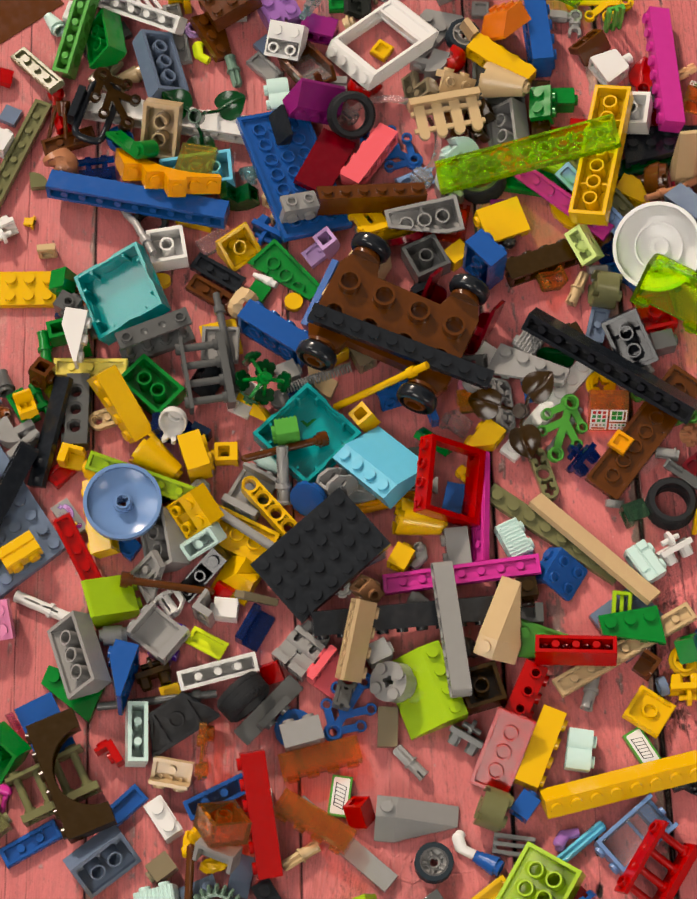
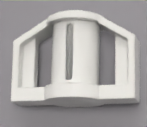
(168, 604)

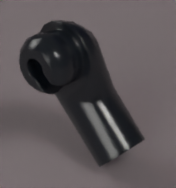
(691, 788)

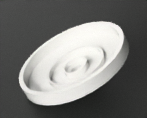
(652, 230)

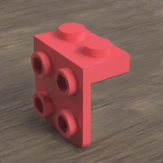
(323, 672)

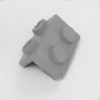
(299, 207)

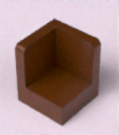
(647, 665)

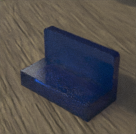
(254, 628)

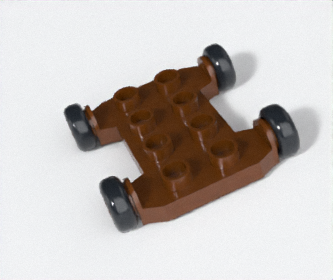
(364, 296)

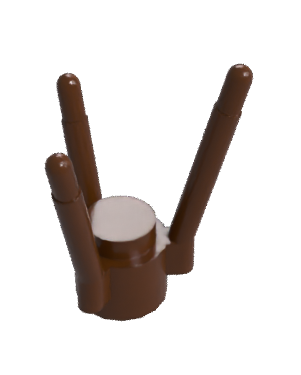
(62, 108)

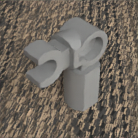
(573, 17)

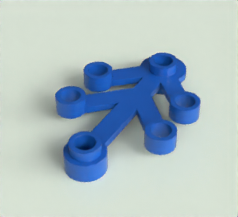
(397, 153)
(343, 715)

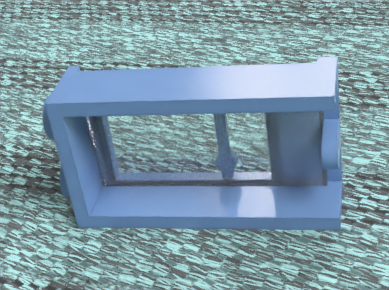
(625, 837)

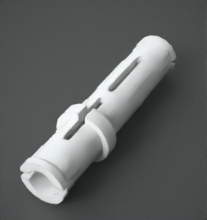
(31, 602)

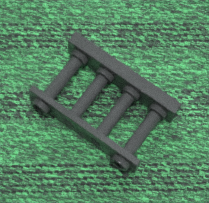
(155, 335)
(220, 361)

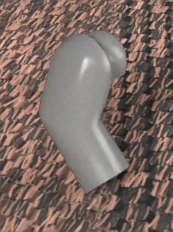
(421, 555)

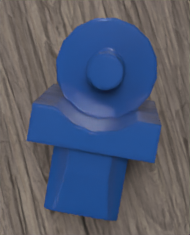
(265, 232)

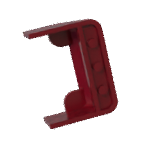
(486, 319)

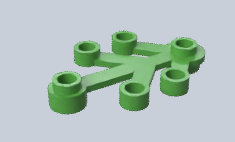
(563, 425)

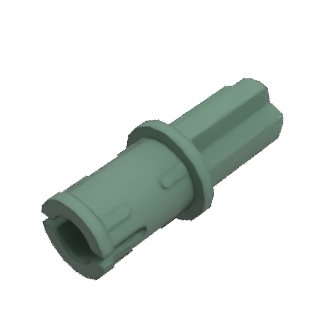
(233, 70)

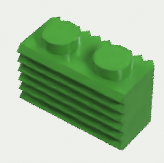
(285, 430)

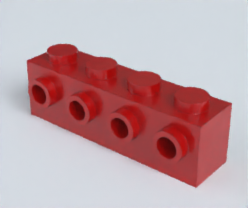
(575, 650)
(527, 689)

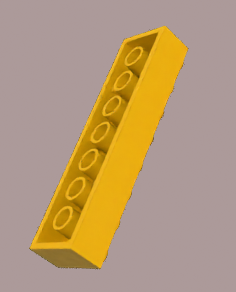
(599, 172)

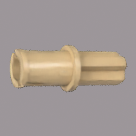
(577, 289)
(301, 855)

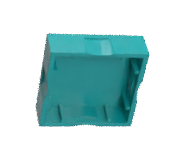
(122, 292)
(306, 405)

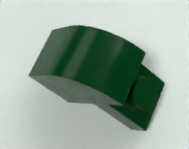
(240, 198)

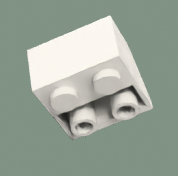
(286, 40)

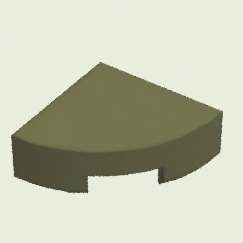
(37, 181)

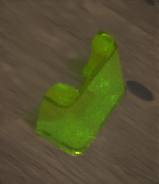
(669, 288)

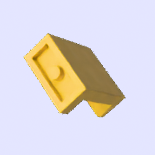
(502, 219)

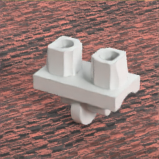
(7, 228)
(682, 545)

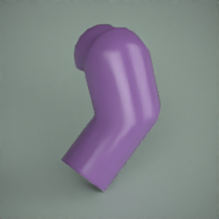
(563, 837)

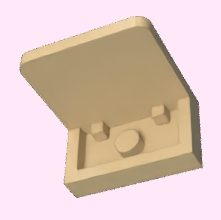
(451, 81)

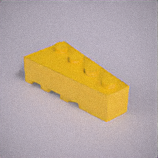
(120, 403)

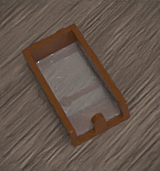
(311, 66)

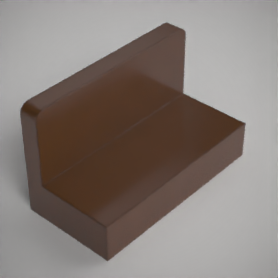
(589, 45)

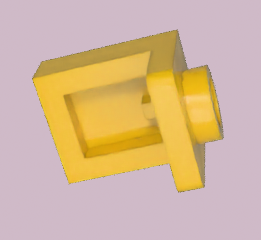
(25, 404)

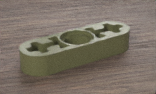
(553, 484)

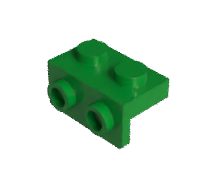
(542, 103)

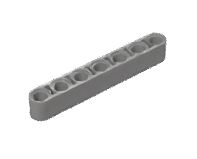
(451, 629)

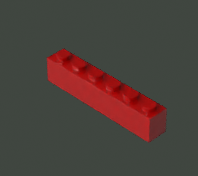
(261, 814)

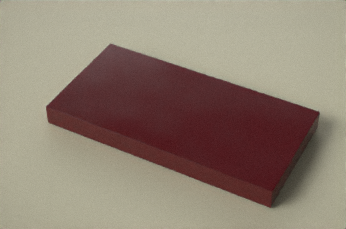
(324, 161)

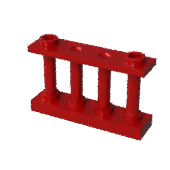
(676, 871)

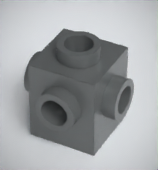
(69, 300)

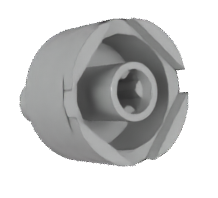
(392, 682)

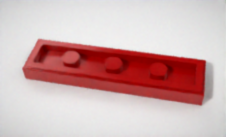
(76, 547)

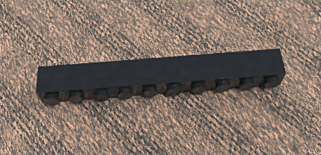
(610, 365)
(399, 616)

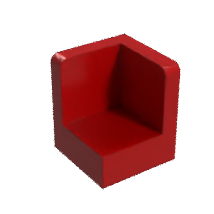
(359, 812)

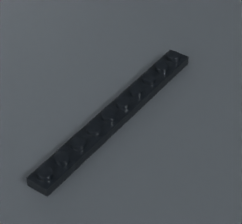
(400, 346)

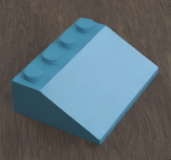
(379, 465)

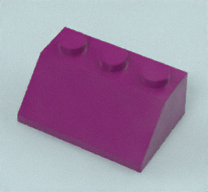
(311, 99)

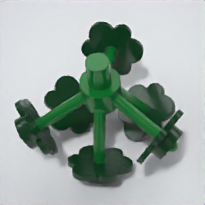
(264, 373)

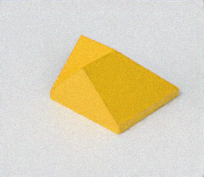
(239, 575)

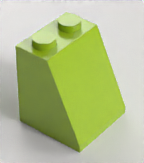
(109, 602)

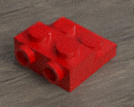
(657, 319)

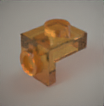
(552, 280)

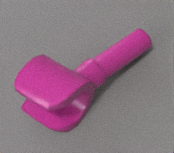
(6, 792)

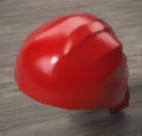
(354, 86)

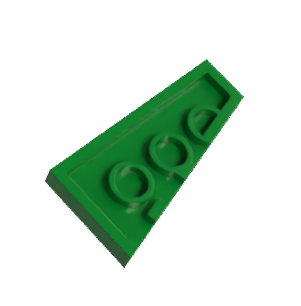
(285, 269)

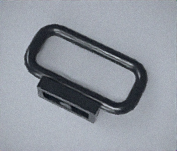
(78, 109)

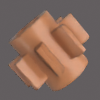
(689, 434)

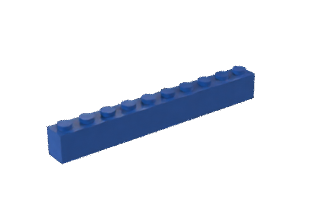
(137, 199)

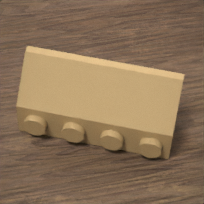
(356, 640)

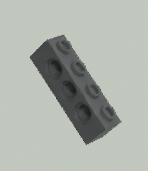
(80, 420)

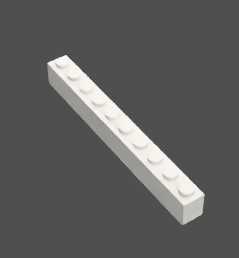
(212, 126)

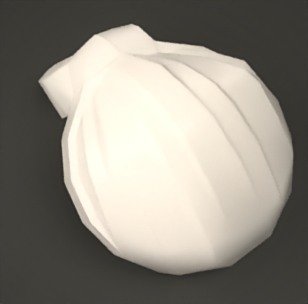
(172, 423)

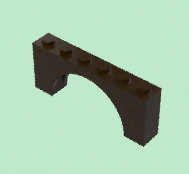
(77, 818)

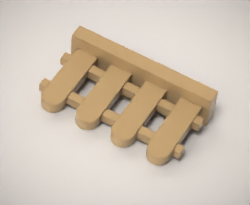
(444, 102)

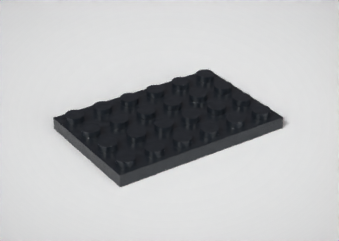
(320, 554)

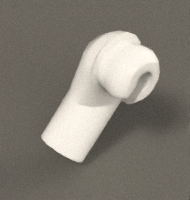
(460, 845)

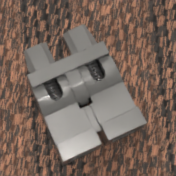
(288, 651)

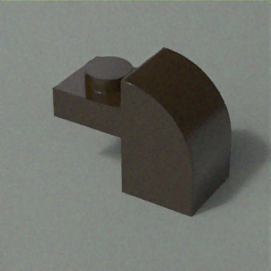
(487, 112)

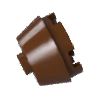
(655, 177)

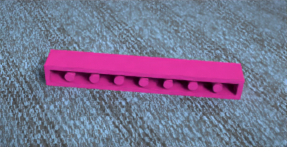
(663, 69)

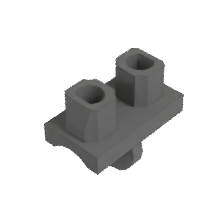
(458, 733)

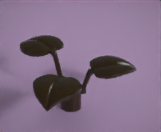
(527, 438)

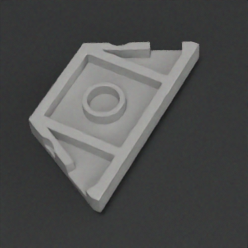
(441, 22)

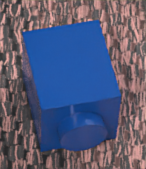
(525, 805)

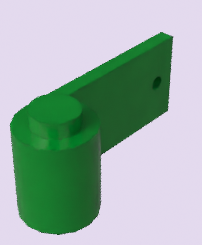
(137, 149)

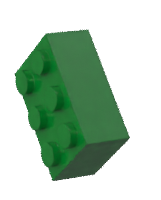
(152, 385)

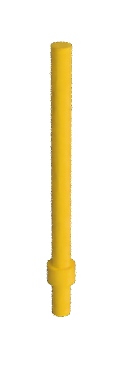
(409, 372)

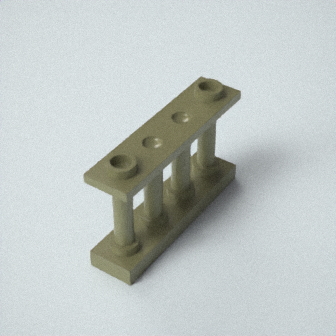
(32, 814)

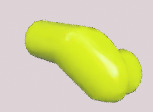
(198, 54)

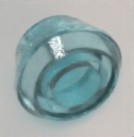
(248, 175)

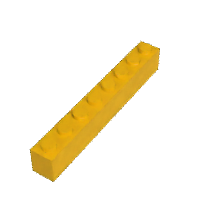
(619, 785)

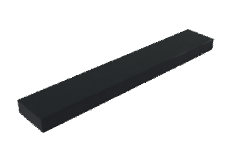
(50, 432)

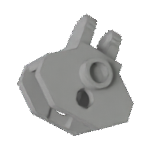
(342, 479)

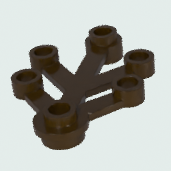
(114, 96)

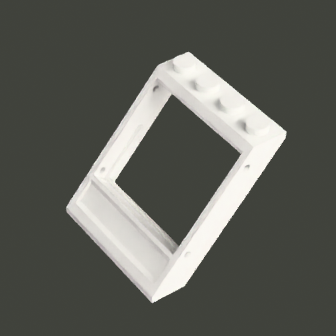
(403, 21)

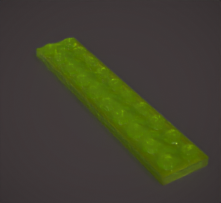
(527, 154)

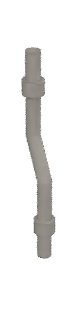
(144, 239)

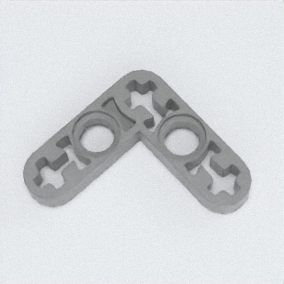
(504, 417)

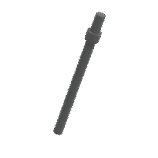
(219, 311)
(197, 694)

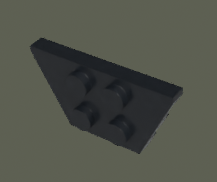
(177, 721)

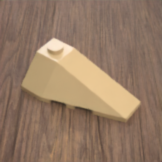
(684, 159)
(501, 628)

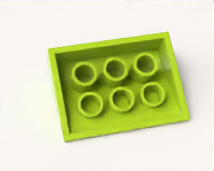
(431, 704)
(541, 876)

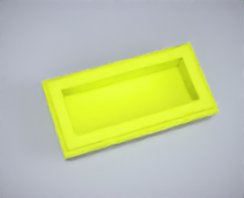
(207, 643)

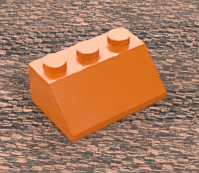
(504, 20)

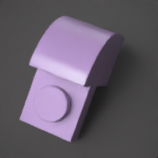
(325, 247)

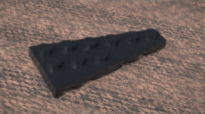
(656, 145)

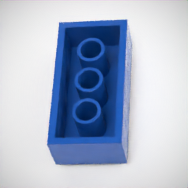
(538, 38)
(271, 330)

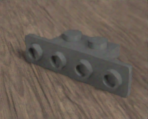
(265, 713)

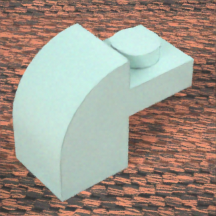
(457, 146)

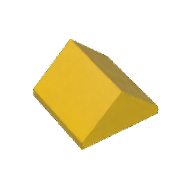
(237, 247)

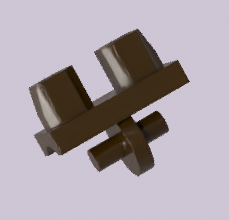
(154, 671)

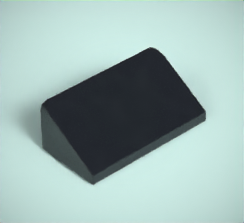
(281, 126)

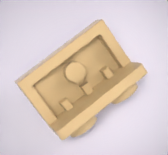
(171, 773)

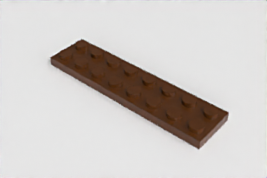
(648, 429)

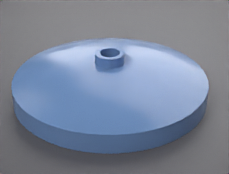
(117, 485)

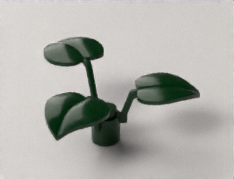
(229, 104)

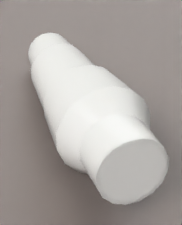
(269, 281)

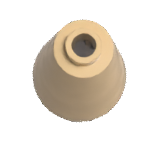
(501, 82)

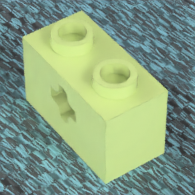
(584, 245)

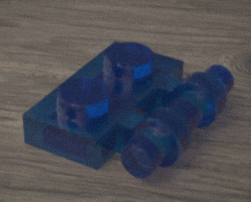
(104, 172)

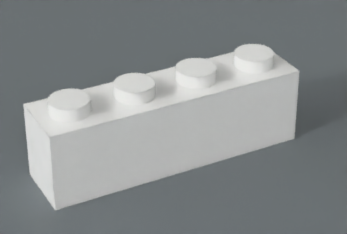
(217, 671)

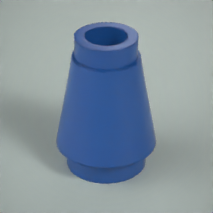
(491, 864)

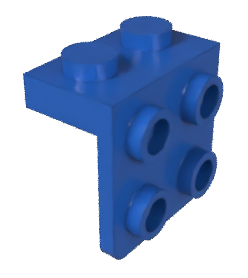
(561, 572)

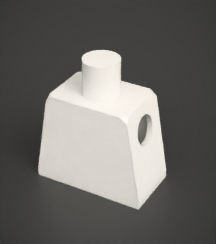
(610, 66)

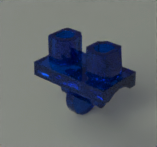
(588, 452)

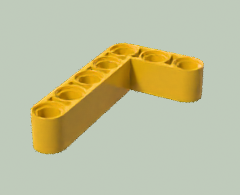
(266, 509)

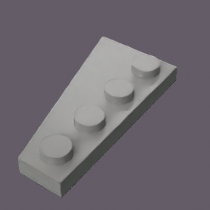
(517, 364)

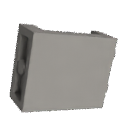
(238, 502)
(157, 633)

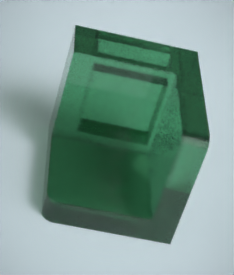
(633, 512)

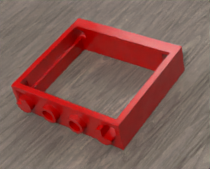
(473, 482)

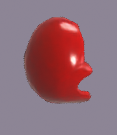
(458, 58)

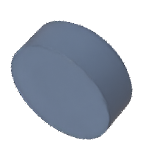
(662, 686)

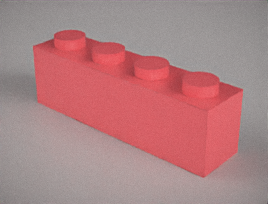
(369, 156)

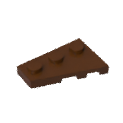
(214, 41)

